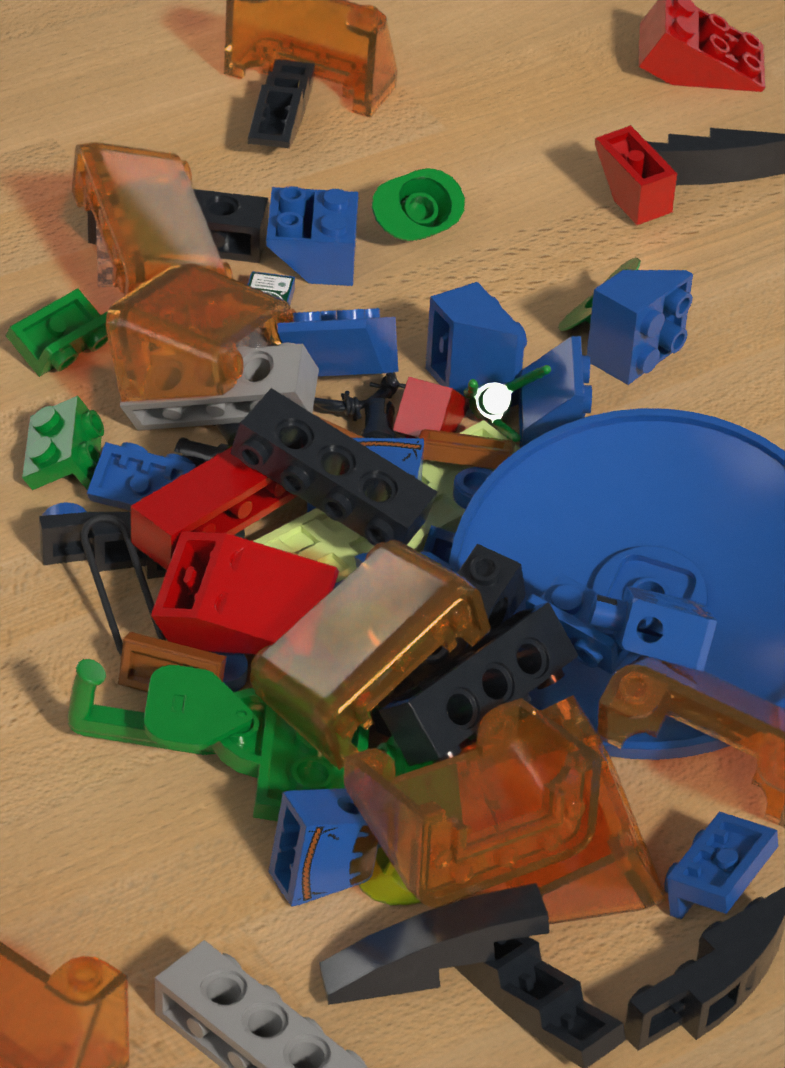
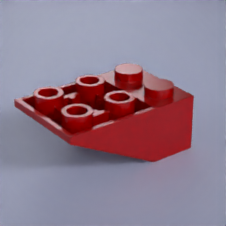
(699, 49)
(236, 592)

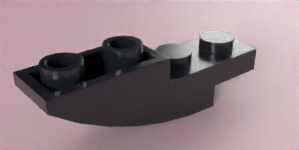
(706, 991)

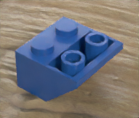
(315, 232)
(638, 321)
(345, 340)
(473, 340)
(558, 395)

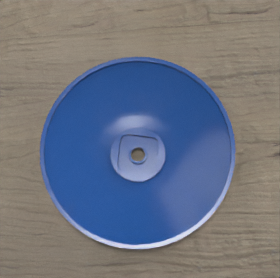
(658, 508)

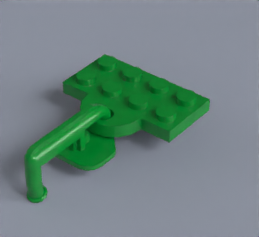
(201, 715)

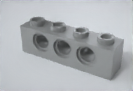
(281, 367)
(239, 1019)

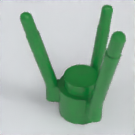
(493, 400)

